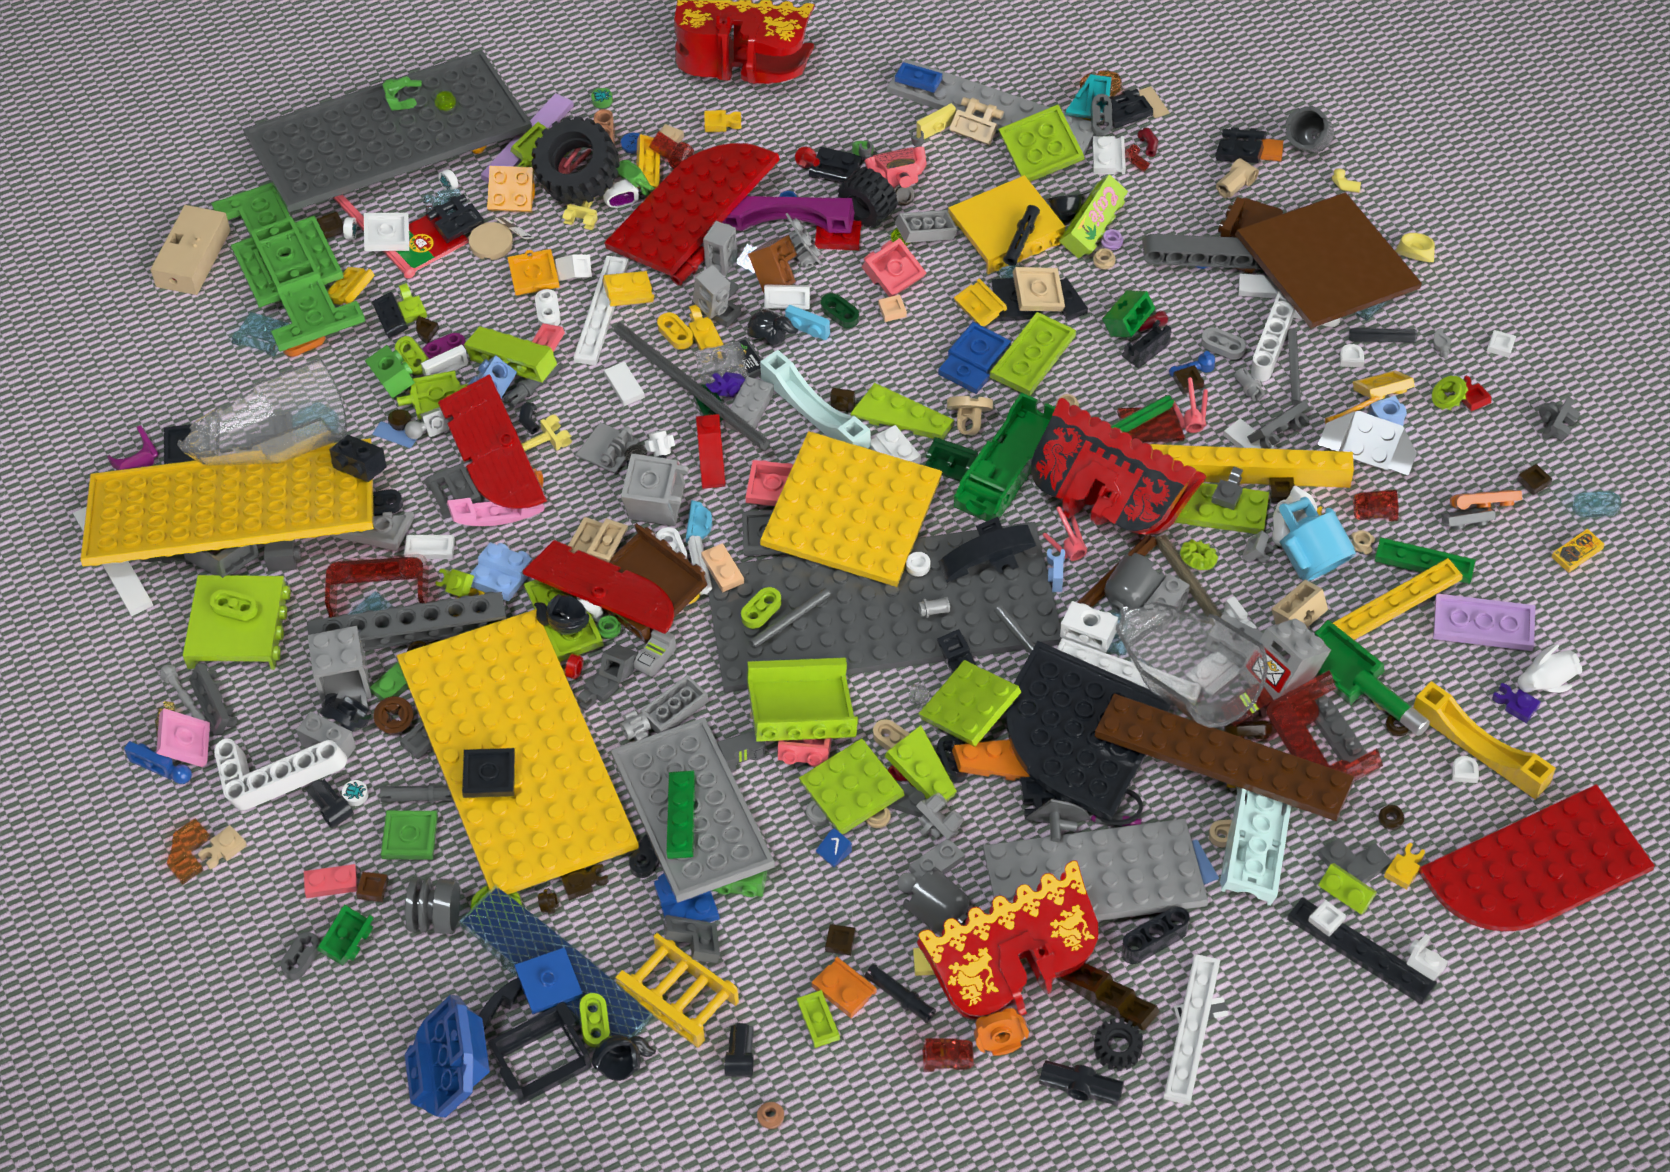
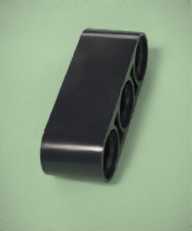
(1151, 945)

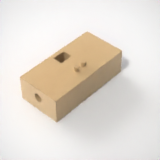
(190, 250)

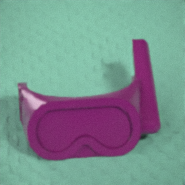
(143, 458)

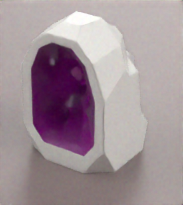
(621, 194)

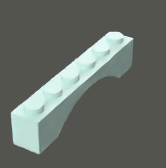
(794, 389)

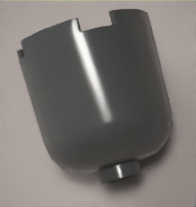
(1306, 123)
(1132, 582)
(937, 900)

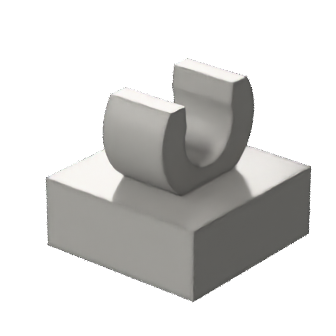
(1256, 547)

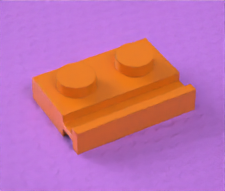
(844, 987)

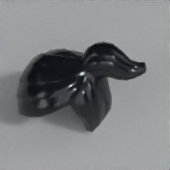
(771, 326)
(563, 614)
(619, 1056)

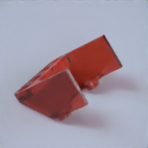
(374, 570)
(1298, 709)

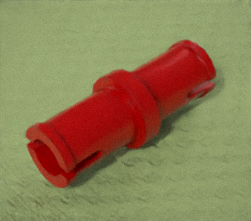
(689, 267)

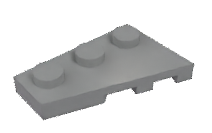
(386, 533)

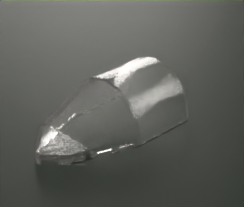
(272, 421)
(1194, 661)

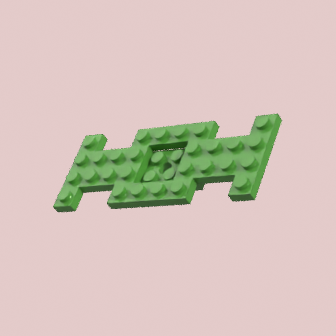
(296, 278)

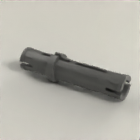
(526, 387)
(415, 793)

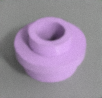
(1112, 240)

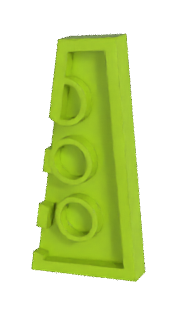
(891, 409)

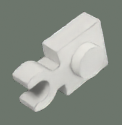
(1235, 609)

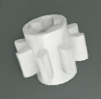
(659, 443)

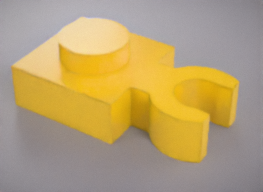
(718, 120)
(1404, 868)

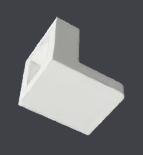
(573, 267)

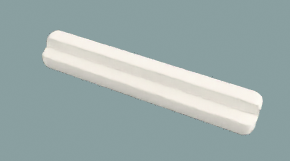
(695, 548)

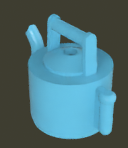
(1315, 542)

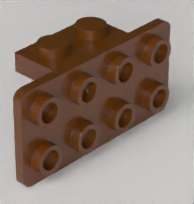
(1245, 213)

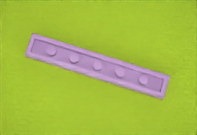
(551, 112)

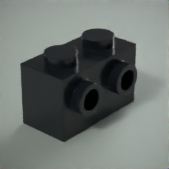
(358, 458)

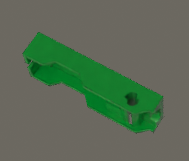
(1003, 467)

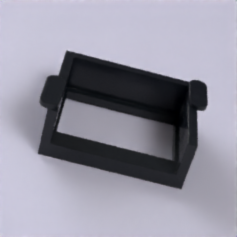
(531, 1031)

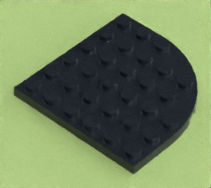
(1056, 724)

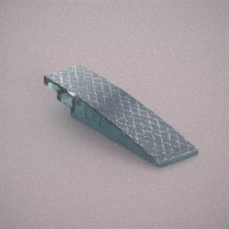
(518, 936)

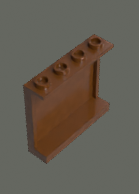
(664, 567)

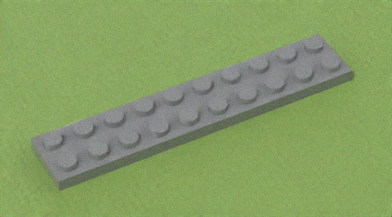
(1015, 108)

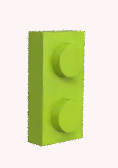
(1347, 888)
(818, 1019)

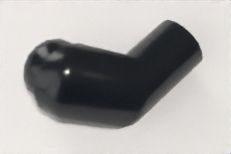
(525, 417)

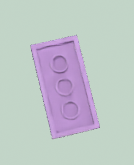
(1484, 622)

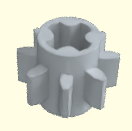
(635, 726)

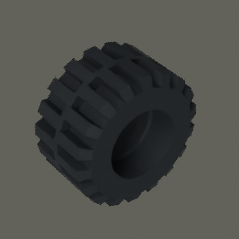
(871, 196)

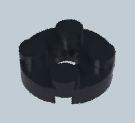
(347, 711)

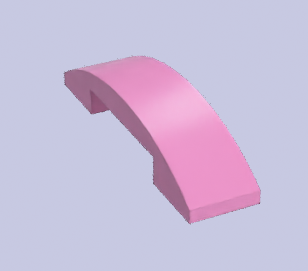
(487, 513)

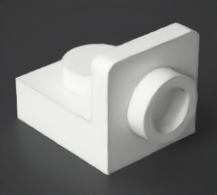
(1425, 960)

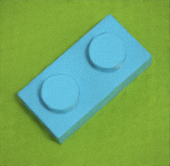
(808, 322)

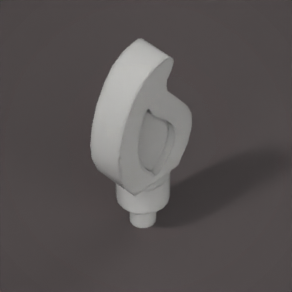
(1442, 342)

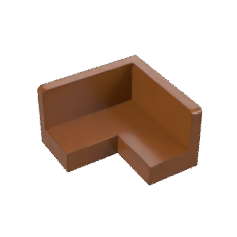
(771, 262)

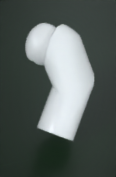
(596, 611)

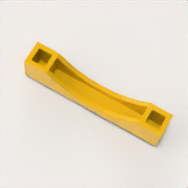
(1519, 767)

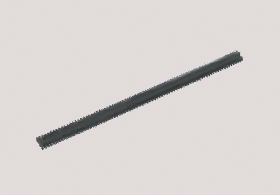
(692, 386)

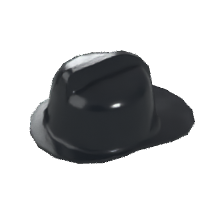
(1066, 206)

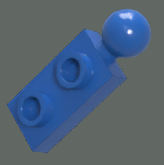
(159, 764)

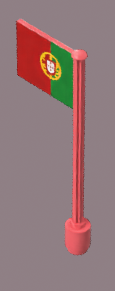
(424, 242)

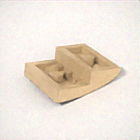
(598, 538)

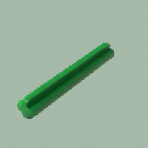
(1144, 414)

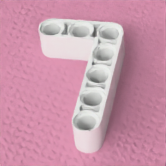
(1274, 337)
(253, 788)

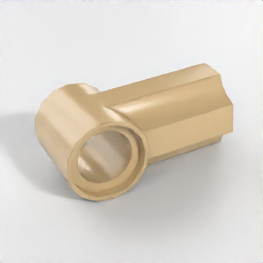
(1239, 175)

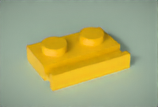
(350, 286)
(628, 288)
(980, 303)

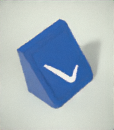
(834, 848)

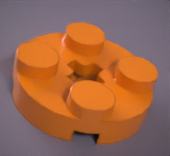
(989, 1027)

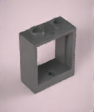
(226, 561)

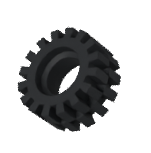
(1121, 1030)

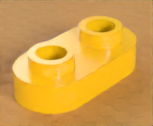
(679, 334)

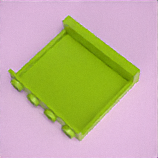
(229, 639)
(800, 699)

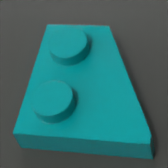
(1082, 102)

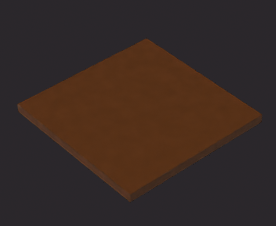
(1328, 260)

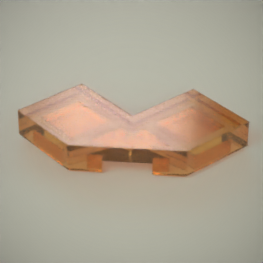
(185, 841)

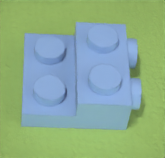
(500, 570)

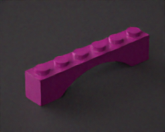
(832, 214)

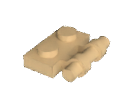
(975, 127)

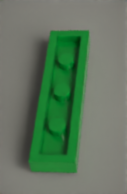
(1420, 558)
(681, 815)

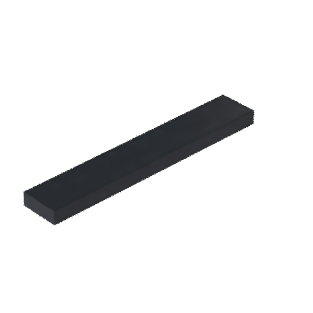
(1366, 954)

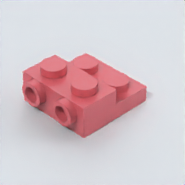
(893, 267)
(766, 482)
(805, 751)

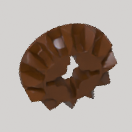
(393, 705)

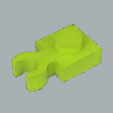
(456, 582)

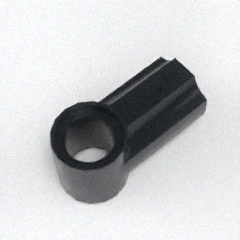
(331, 806)
(739, 1058)

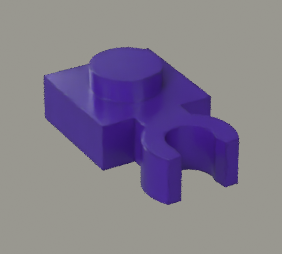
(727, 385)
(1519, 705)

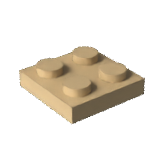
(1038, 289)

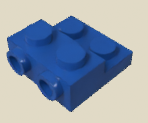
(697, 908)

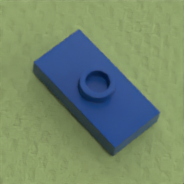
(918, 77)
(963, 374)

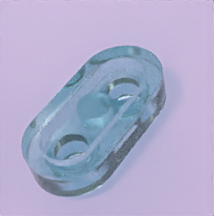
(1595, 504)

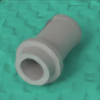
(933, 607)

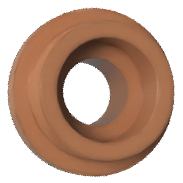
(770, 1122)

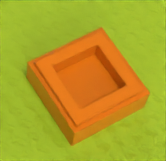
(1272, 150)

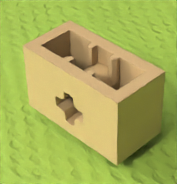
(1303, 603)

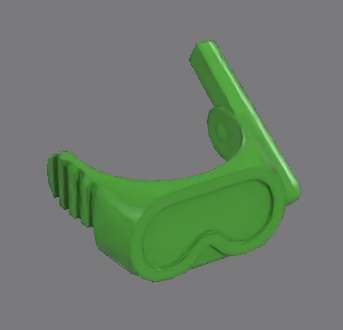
(392, 86)
(635, 176)

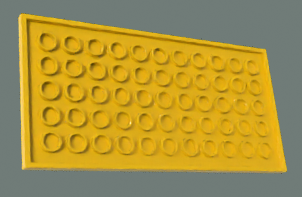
(220, 507)
(510, 692)

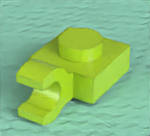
(410, 306)

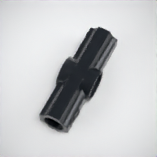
(1081, 1082)

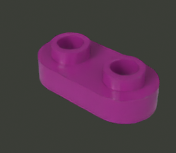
(444, 344)

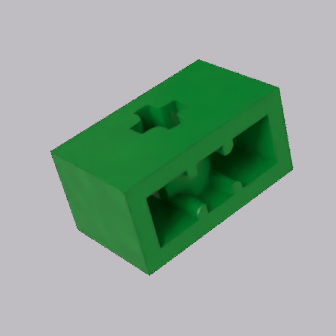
(1128, 313)

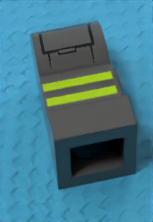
(741, 748)

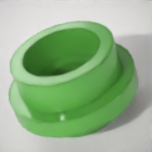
(609, 622)

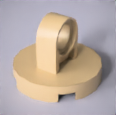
(969, 409)

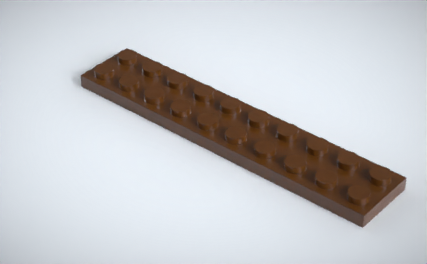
(1225, 757)

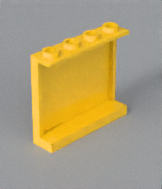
(992, 221)

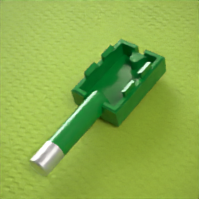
(1358, 671)

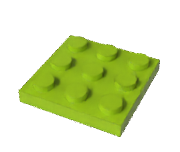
(1041, 143)
(969, 703)
(851, 786)

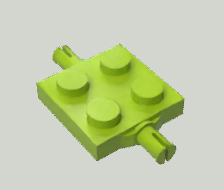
(526, 143)
(429, 390)

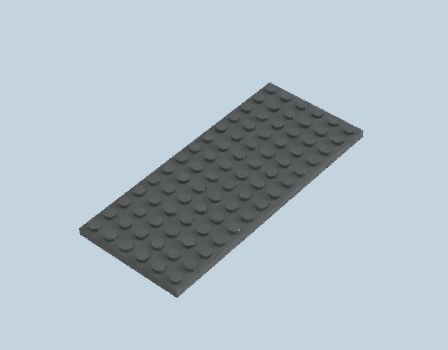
(881, 623)

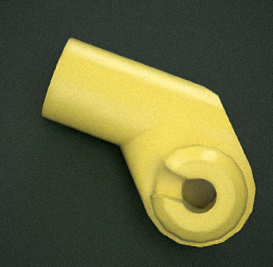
(1344, 184)

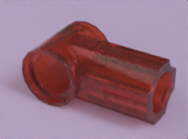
(670, 149)

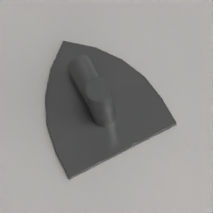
(1060, 816)

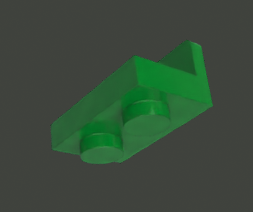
(344, 935)

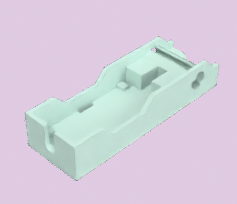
(1252, 861)

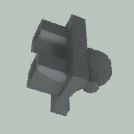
(1556, 416)

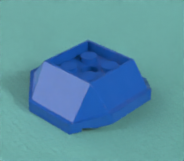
(446, 1058)

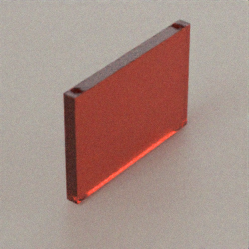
(1161, 428)

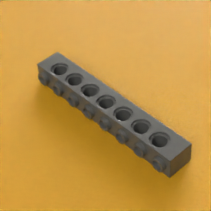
(418, 614)

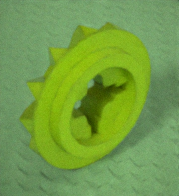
(1446, 385)
(1196, 560)

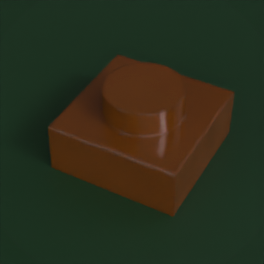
(372, 886)

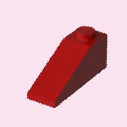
(710, 451)

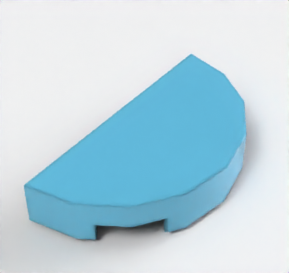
(699, 521)

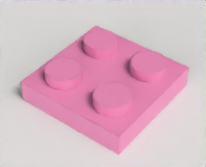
(183, 737)

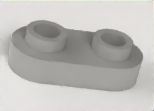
(1225, 343)

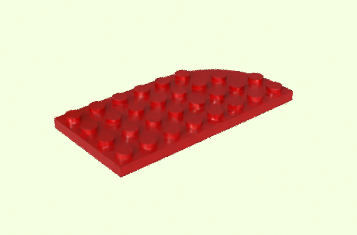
(688, 203)
(1539, 865)

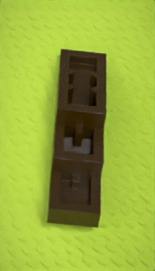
(1110, 996)

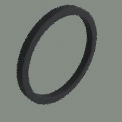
(1130, 819)

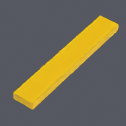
(1399, 599)

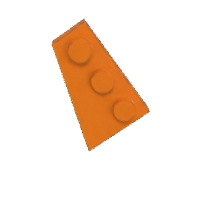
(988, 759)

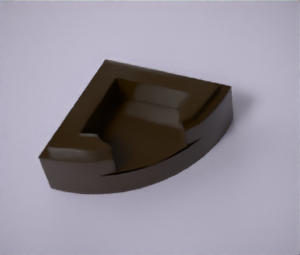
(426, 329)

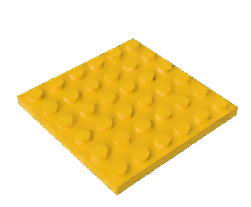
(851, 508)

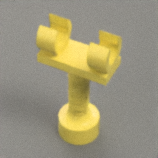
(583, 212)
(548, 427)

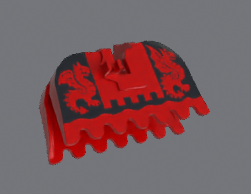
(1087, 460)

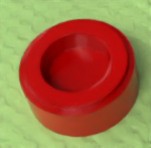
(574, 666)

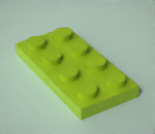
(1033, 354)
(1247, 516)
(564, 645)

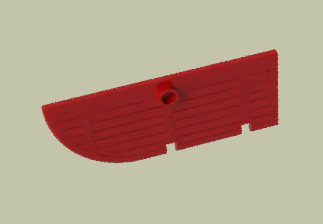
(489, 438)
(603, 585)

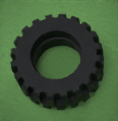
(557, 143)

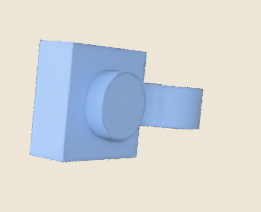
(1056, 573)

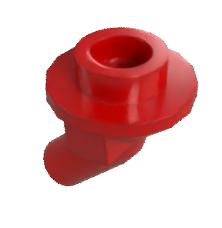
(806, 157)

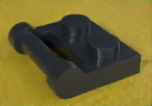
(835, 164)

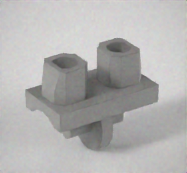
(938, 822)

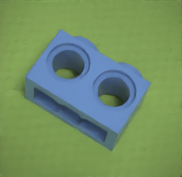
(503, 373)

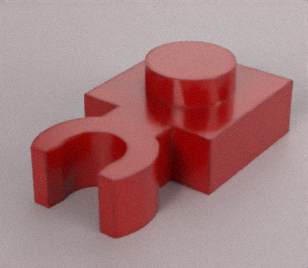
(1476, 396)

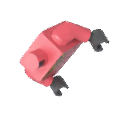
(900, 165)

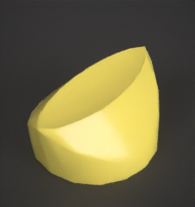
(1416, 247)

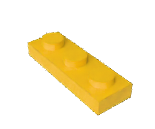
(648, 160)

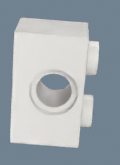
(1076, 628)

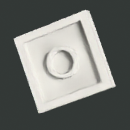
(386, 232)

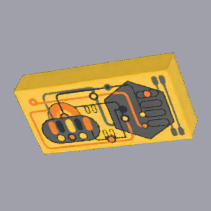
(1578, 550)

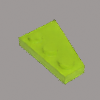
(921, 765)

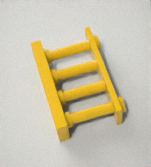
(672, 1013)

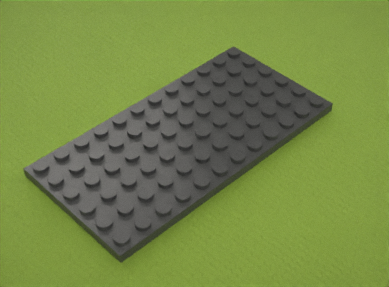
(363, 141)

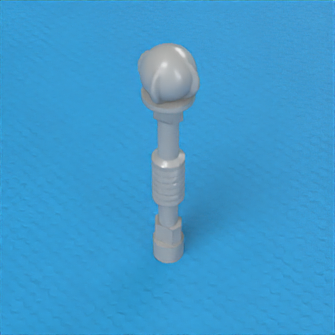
(169, 675)

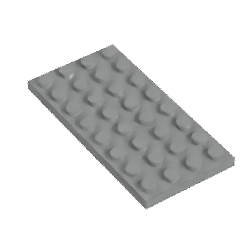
(724, 830)
(1122, 868)

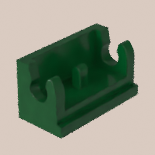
(950, 458)

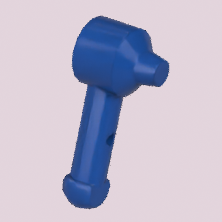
(1205, 363)

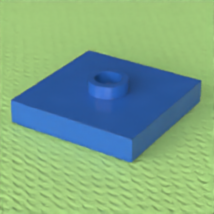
(980, 347)
(548, 980)

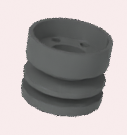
(427, 905)

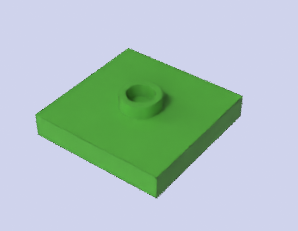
(409, 835)

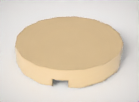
(491, 241)

